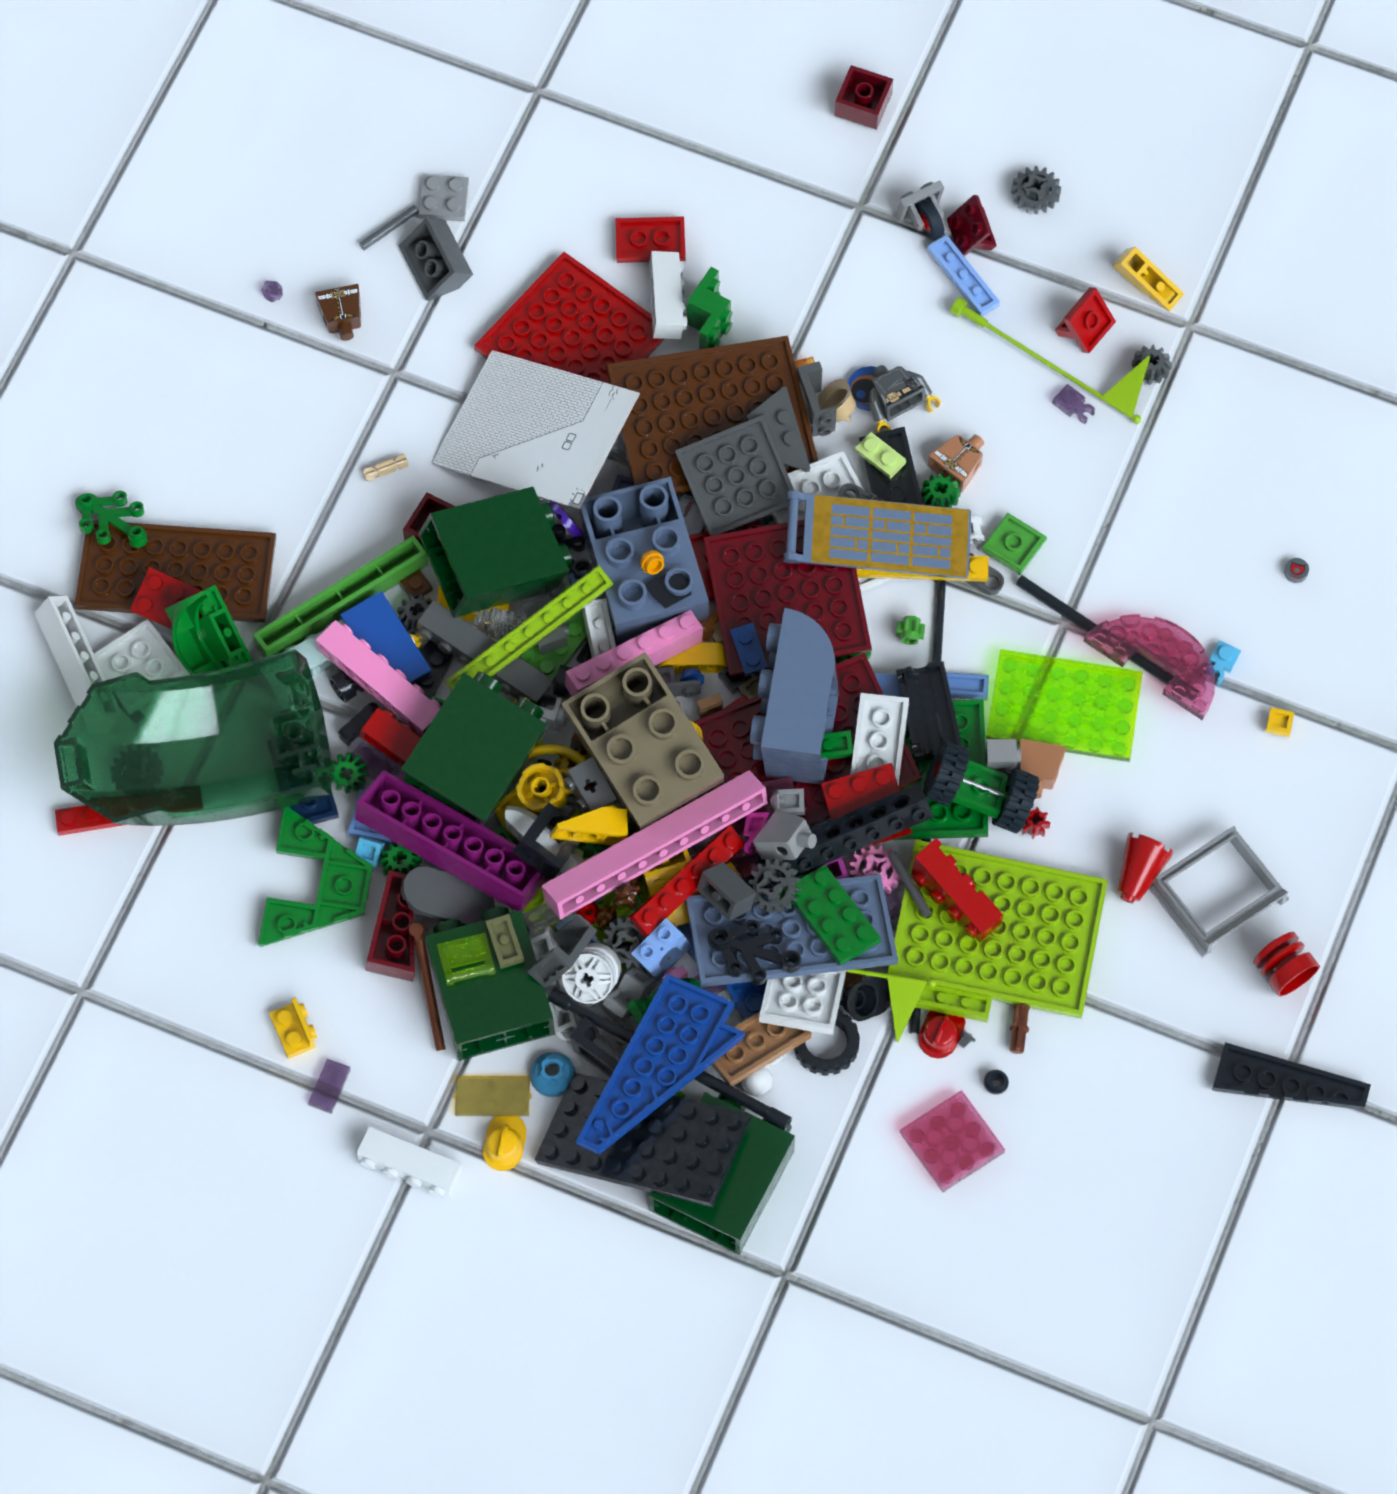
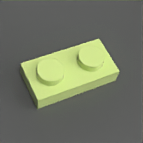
(880, 455)

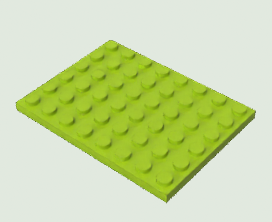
(1036, 953)

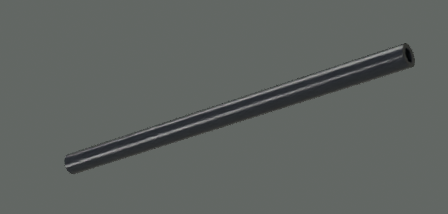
(1085, 623)

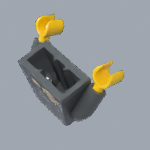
(897, 393)

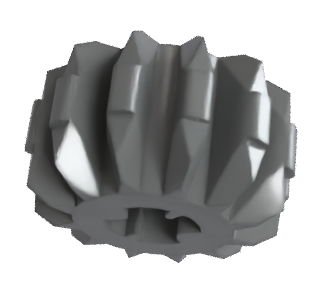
(1158, 364)
(409, 611)

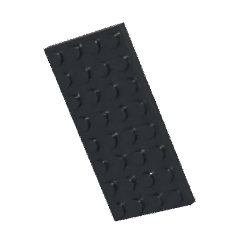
(673, 1152)

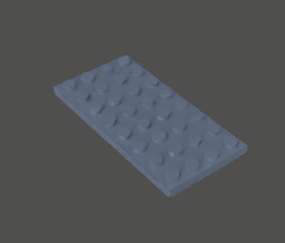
(712, 968)

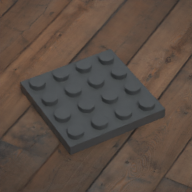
(736, 476)

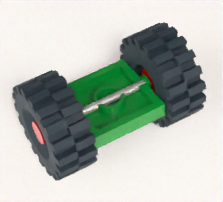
(980, 788)

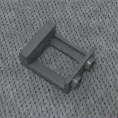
(821, 421)
(573, 939)

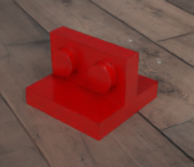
(1087, 321)

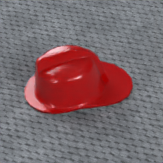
(940, 1034)

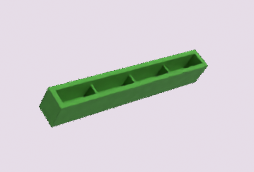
(327, 606)

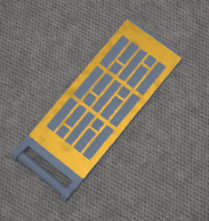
(880, 535)

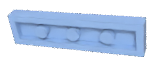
(963, 275)

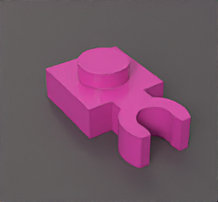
(753, 825)

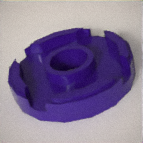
(566, 520)

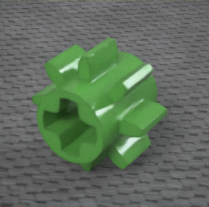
(910, 630)

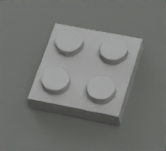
(444, 197)

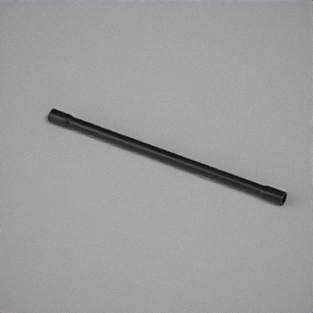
(769, 1113)

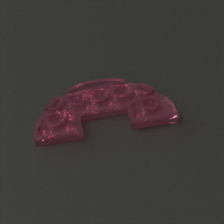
(1166, 647)

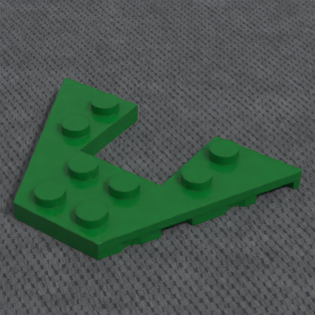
(341, 889)

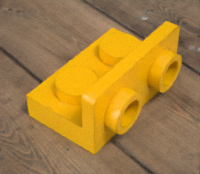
(293, 1029)

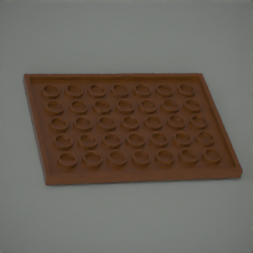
(698, 396)

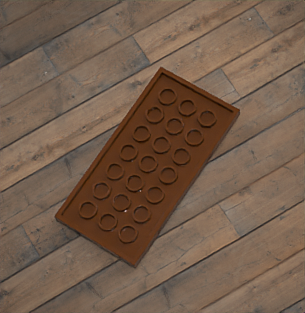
(202, 557)

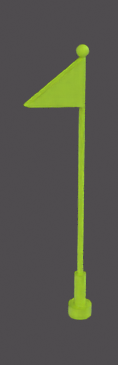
(1121, 396)
(903, 996)

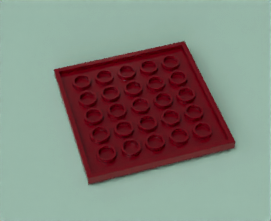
(757, 585)

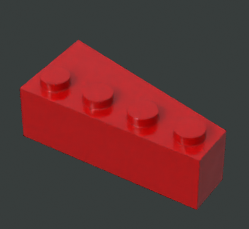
(955, 891)

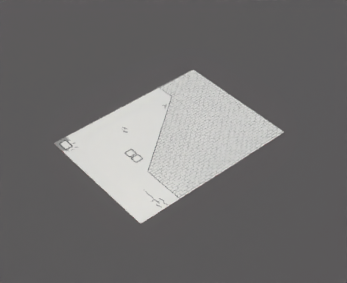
(536, 428)

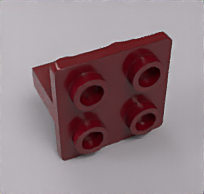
(971, 227)

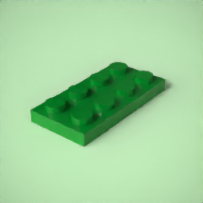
(834, 916)

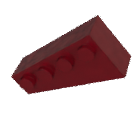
(392, 944)

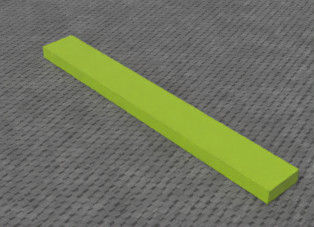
(537, 626)

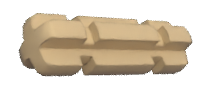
(385, 467)

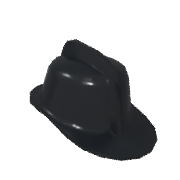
(866, 998)

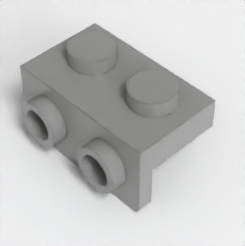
(555, 717)

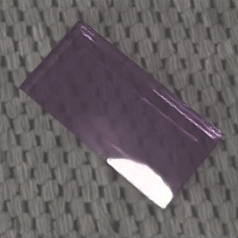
(329, 1086)

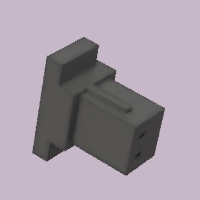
(967, 1038)

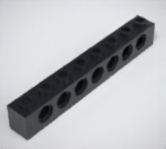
(855, 831)

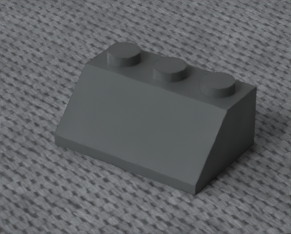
(435, 258)

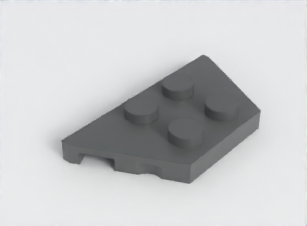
(783, 428)

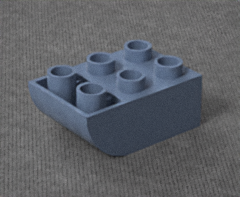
(618, 532)
(797, 700)

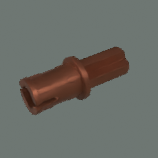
(1019, 1028)

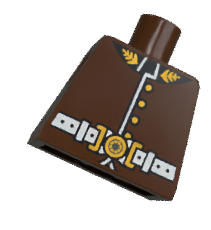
(340, 309)

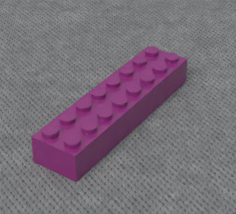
(448, 840)

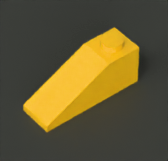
(1147, 278)
(601, 826)

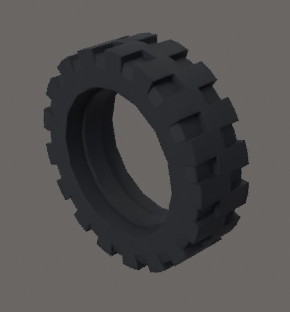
(838, 1063)

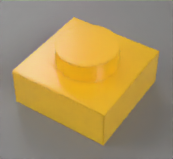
(1280, 722)

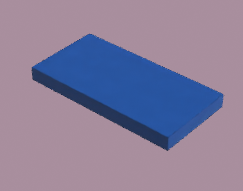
(384, 632)

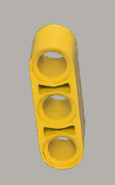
(705, 656)

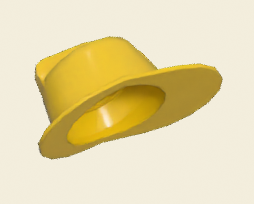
(504, 1142)

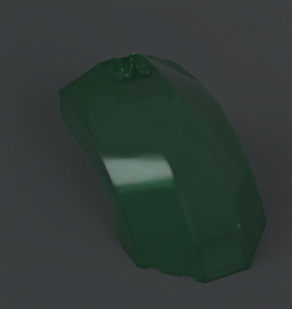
(198, 744)

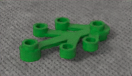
(90, 503)

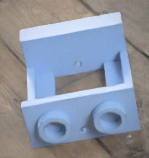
(659, 946)

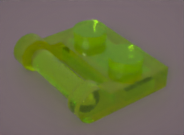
(464, 952)

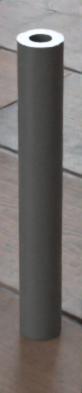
(389, 227)
(909, 884)

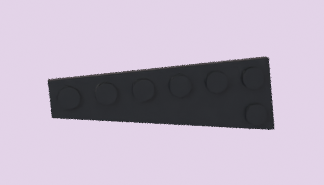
(1272, 1077)

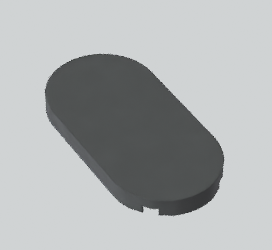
(443, 896)

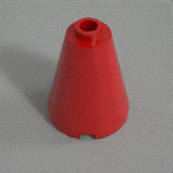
(1141, 863)

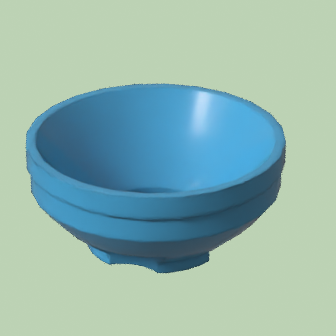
(551, 1085)

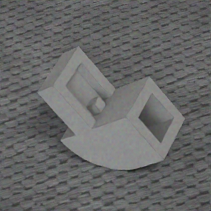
(634, 985)

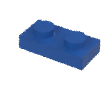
(748, 649)

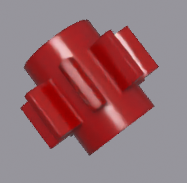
(1035, 830)

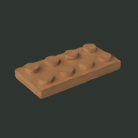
(760, 1047)

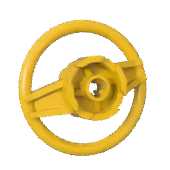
(540, 775)

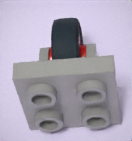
(923, 209)

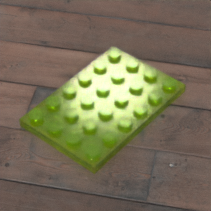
(1065, 704)

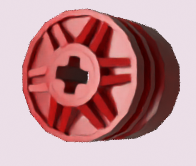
(1284, 962)

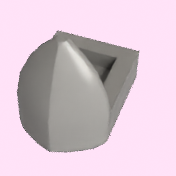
(789, 801)

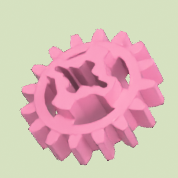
(878, 861)

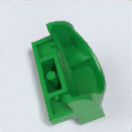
(207, 640)

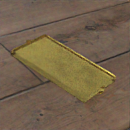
(492, 1096)

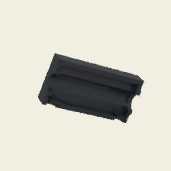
(904, 484)
(930, 709)

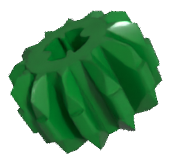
(940, 491)
(348, 763)
(392, 857)

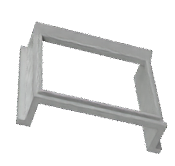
(1184, 918)

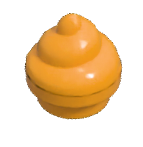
(652, 562)

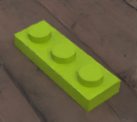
(955, 1003)

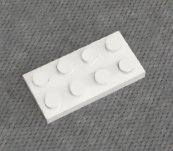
(880, 732)

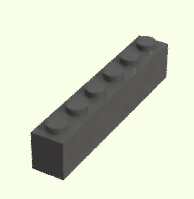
(466, 643)

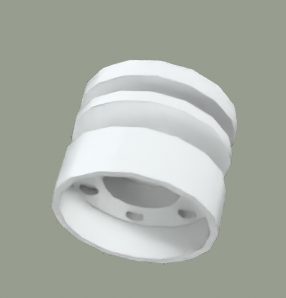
(596, 961)

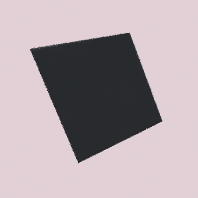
(661, 594)

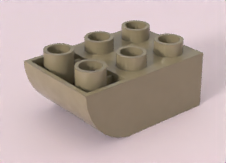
(642, 742)

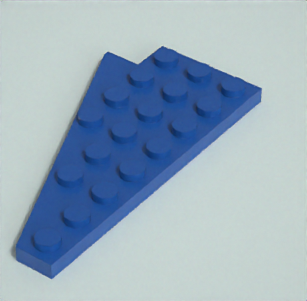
(671, 1047)

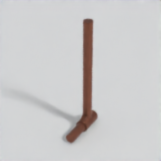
(418, 931)

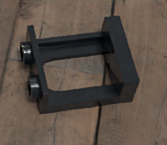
(538, 856)
(583, 1045)

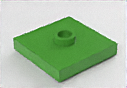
(1013, 543)

